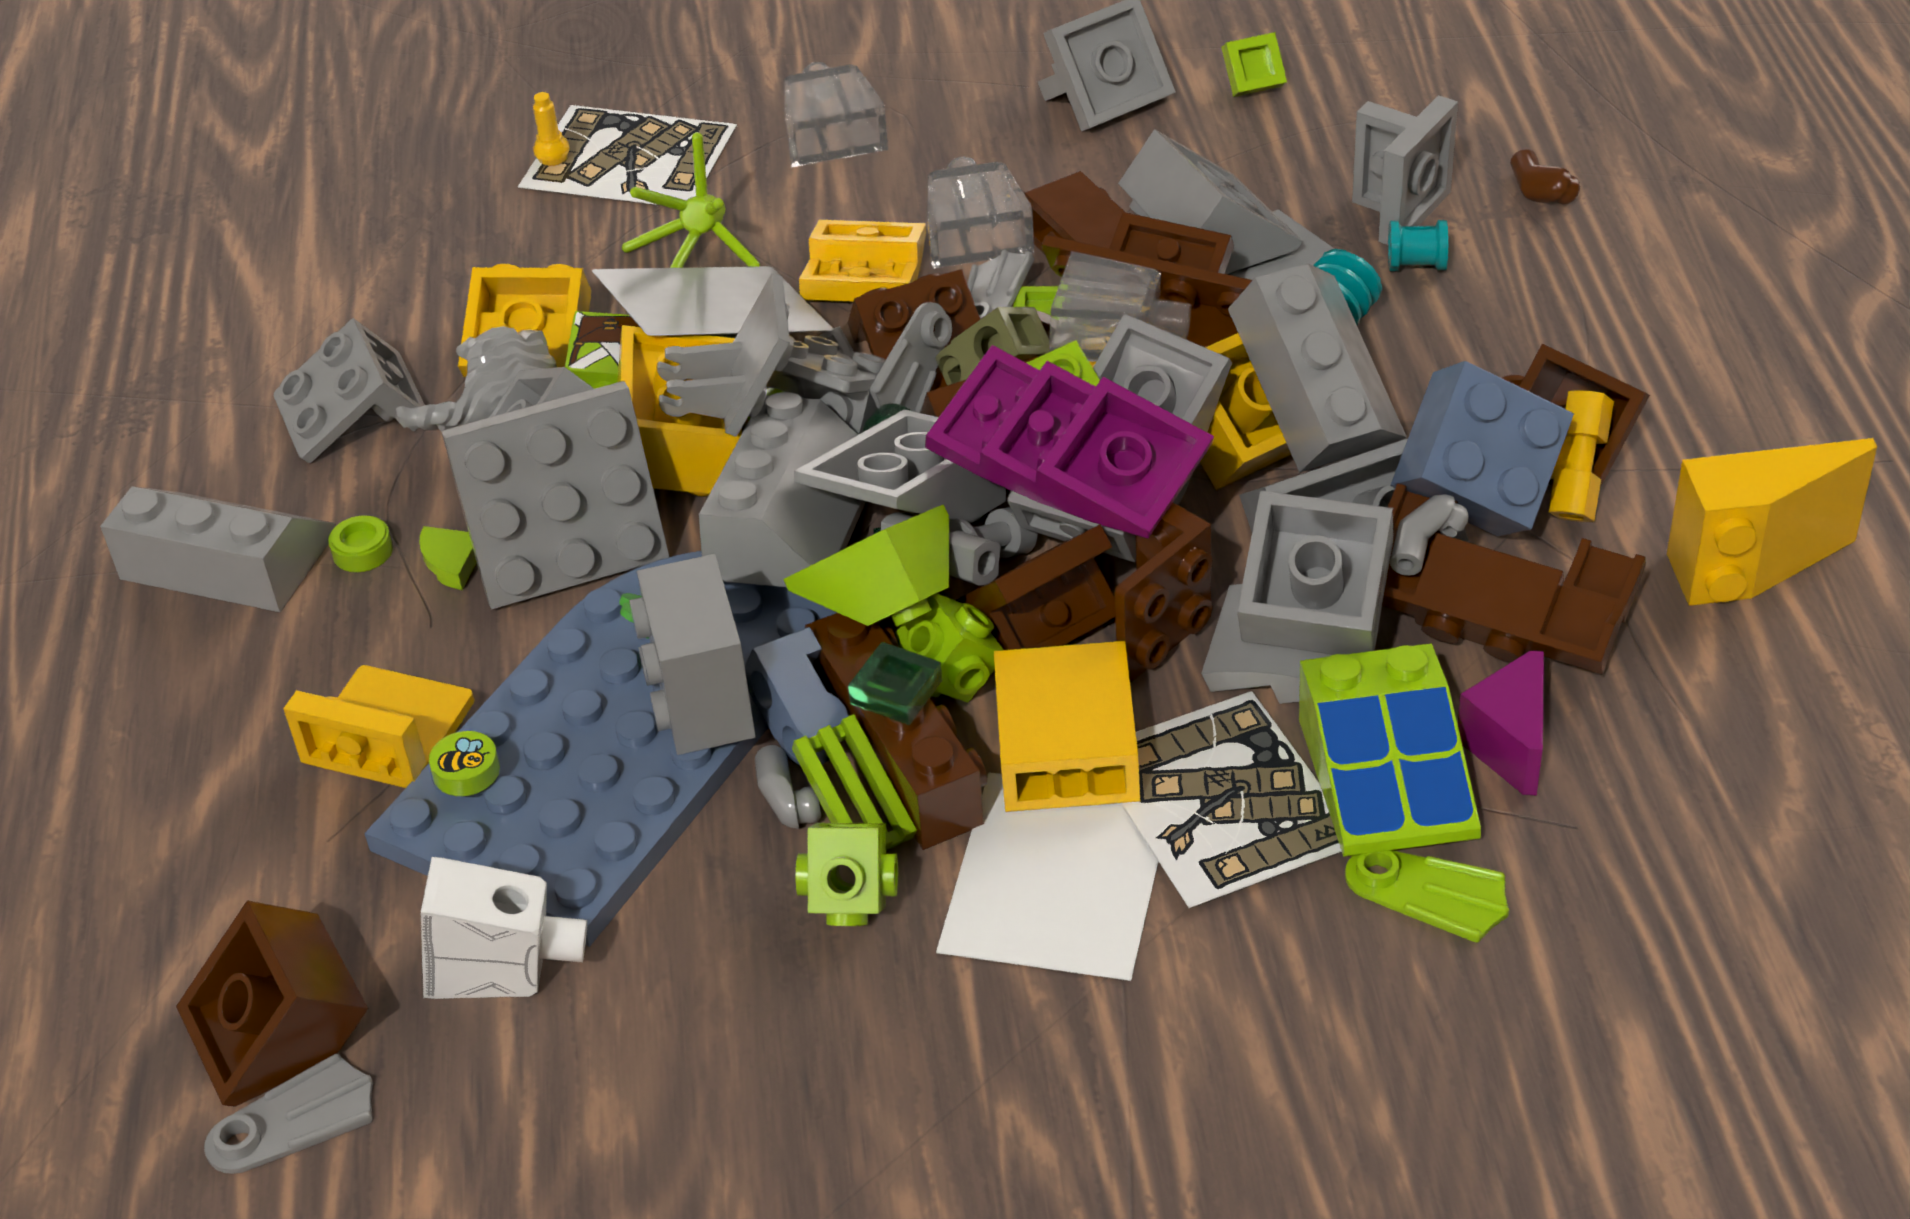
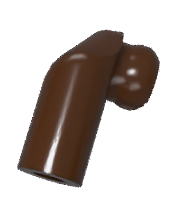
(1543, 182)

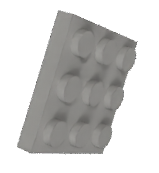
(556, 494)

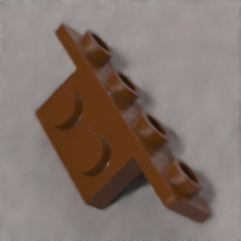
(1186, 256)

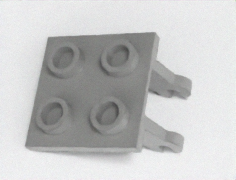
(733, 376)

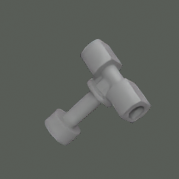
(977, 550)

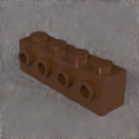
(922, 760)

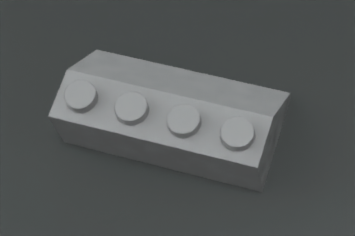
(756, 513)

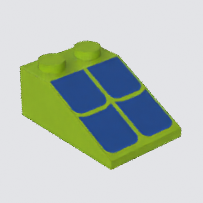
(1387, 749)

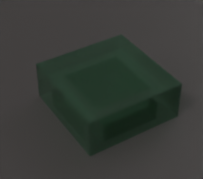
(895, 683)

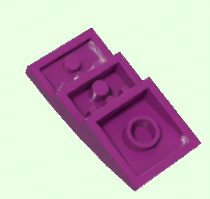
(1069, 442)

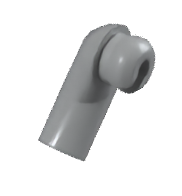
(1415, 530)
(776, 786)

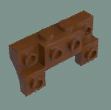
(1514, 601)

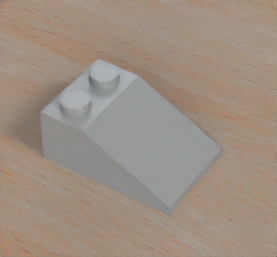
(1165, 372)
(897, 471)

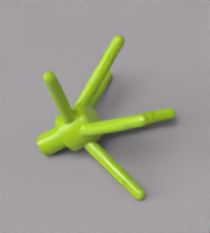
(696, 215)

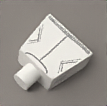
(490, 932)

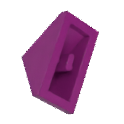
(1504, 721)

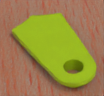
(1432, 890)

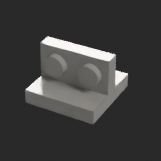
(1106, 64)
(1404, 161)

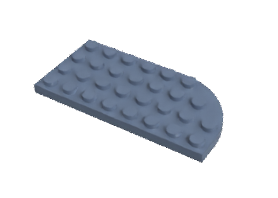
(584, 774)

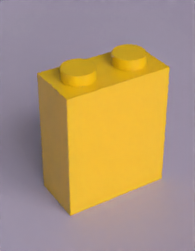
(1066, 726)

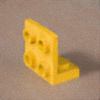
(377, 724)

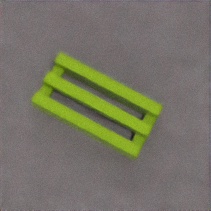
(829, 739)

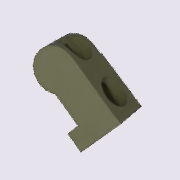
(1008, 328)

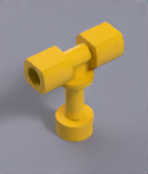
(1574, 485)

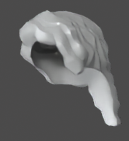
(491, 367)

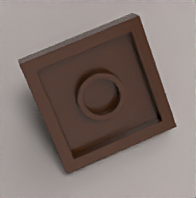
(1049, 595)

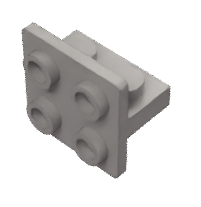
(835, 378)

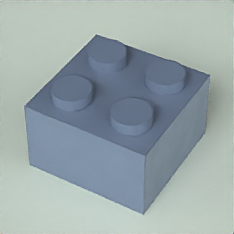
(1484, 447)

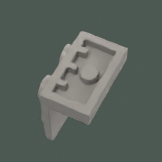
(339, 385)

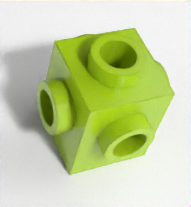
(958, 639)
(862, 850)

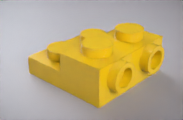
(526, 301)

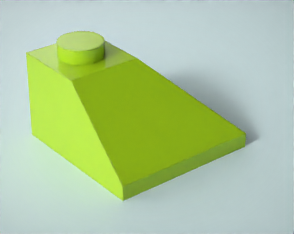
(883, 573)

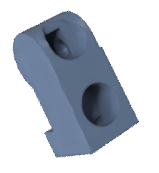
(790, 691)

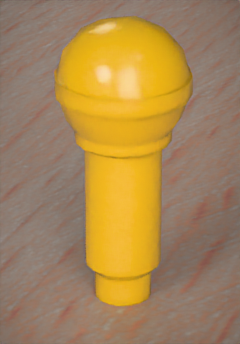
(550, 145)

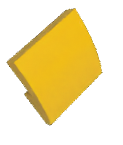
(860, 257)

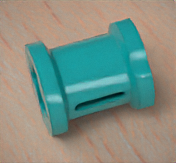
(1418, 245)

